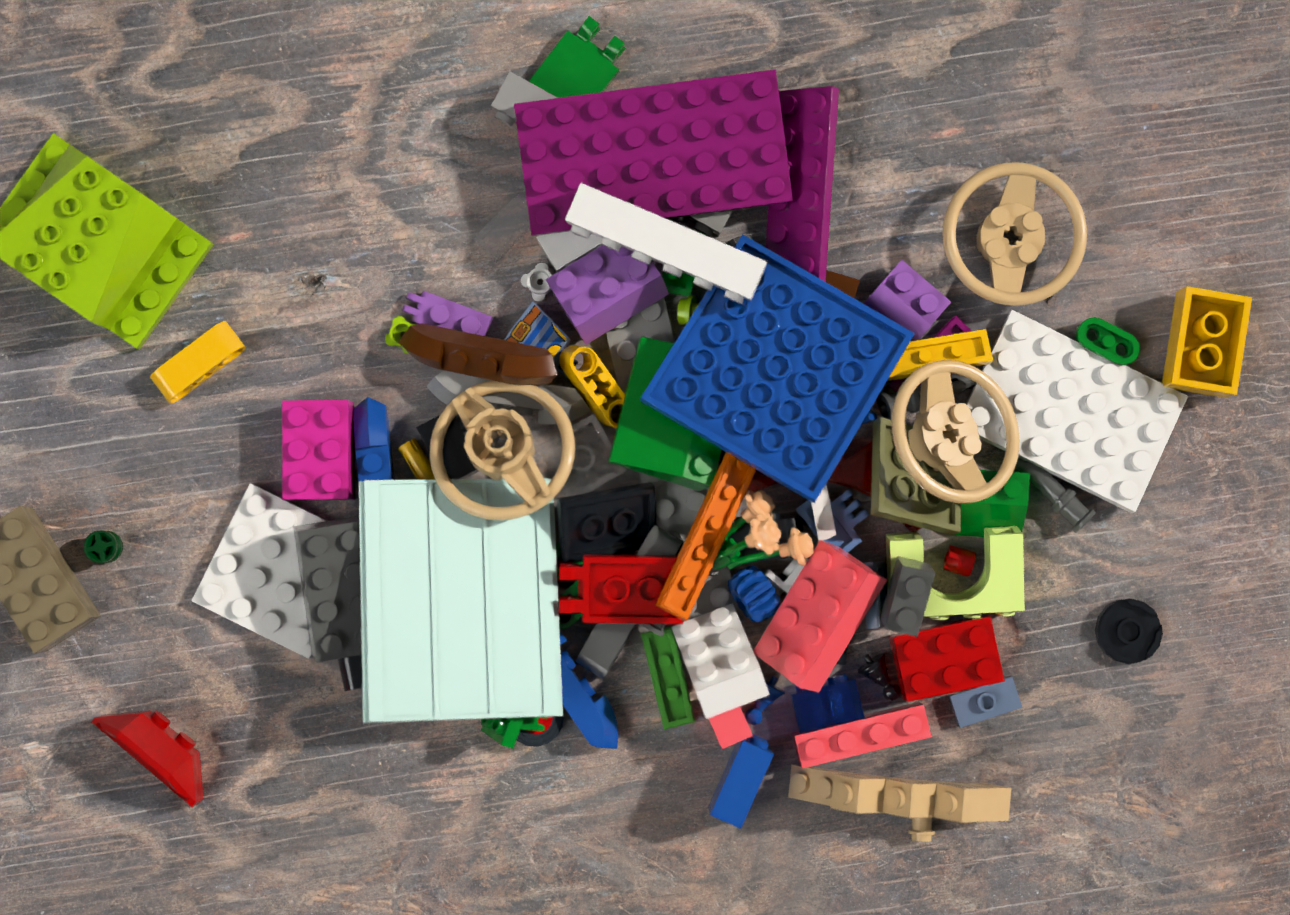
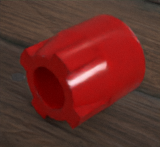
(959, 561)

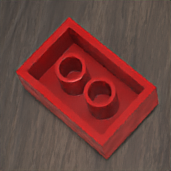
(946, 658)

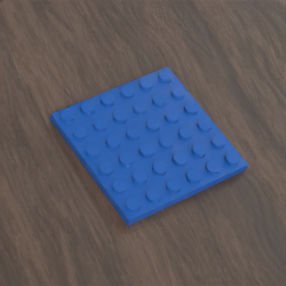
(780, 373)

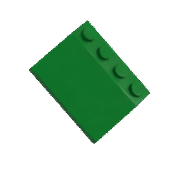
(652, 441)

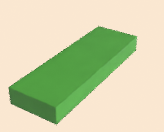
(668, 678)

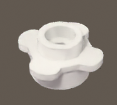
(530, 281)

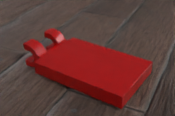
(618, 589)

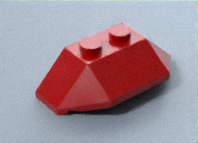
(158, 749)

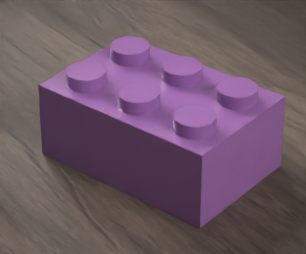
(605, 290)

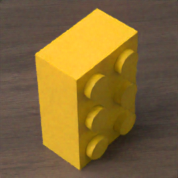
(1206, 342)

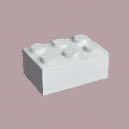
(720, 661)

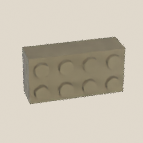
(39, 583)

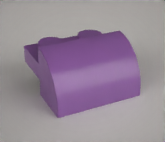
(908, 300)

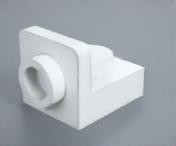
(791, 572)

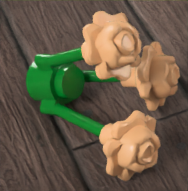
(763, 535)

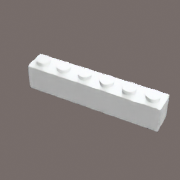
(665, 242)

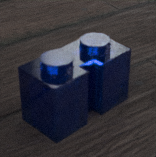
(834, 704)

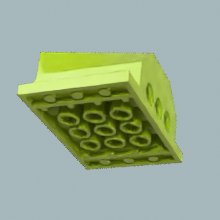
(97, 242)

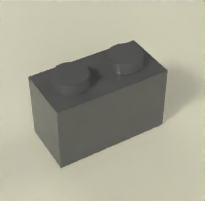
(907, 596)

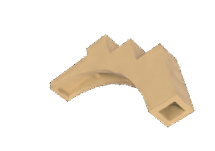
(900, 796)

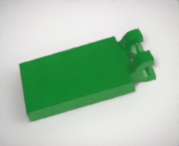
(578, 64)

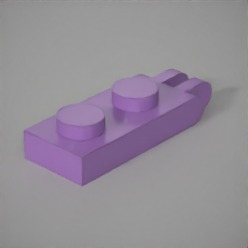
(447, 314)

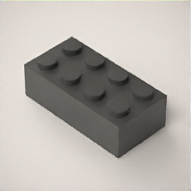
(331, 586)

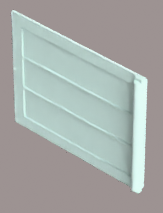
(456, 605)

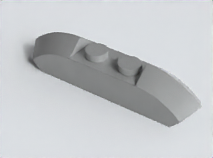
(450, 384)

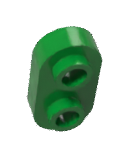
(1106, 340)

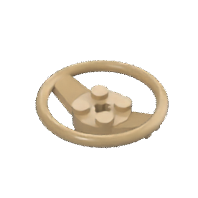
(1016, 214)
(942, 416)
(511, 462)

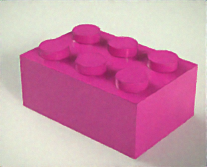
(317, 450)

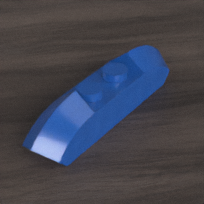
(373, 441)
(592, 717)

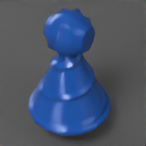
(754, 715)

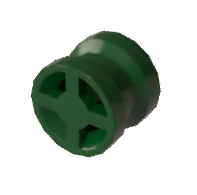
(95, 546)

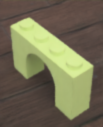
(996, 591)

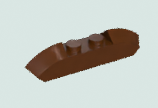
(479, 355)

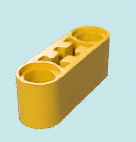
(197, 362)
(596, 370)

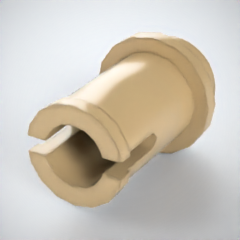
(922, 829)

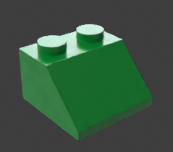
(1002, 509)

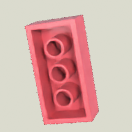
(819, 616)

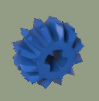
(754, 594)

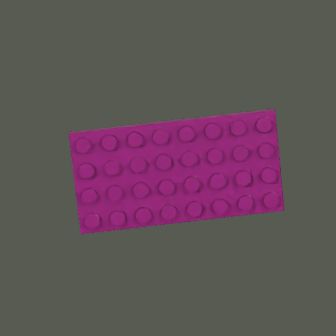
(657, 147)

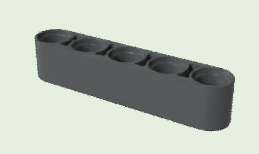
(609, 638)

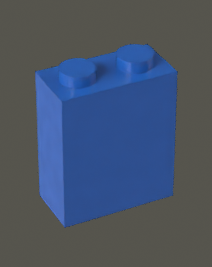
(741, 780)

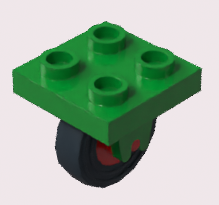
(528, 731)

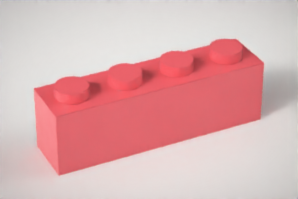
(862, 736)

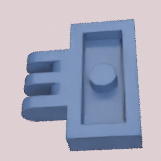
(843, 520)

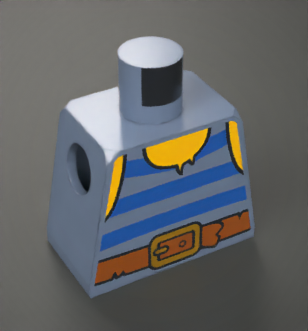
(539, 330)

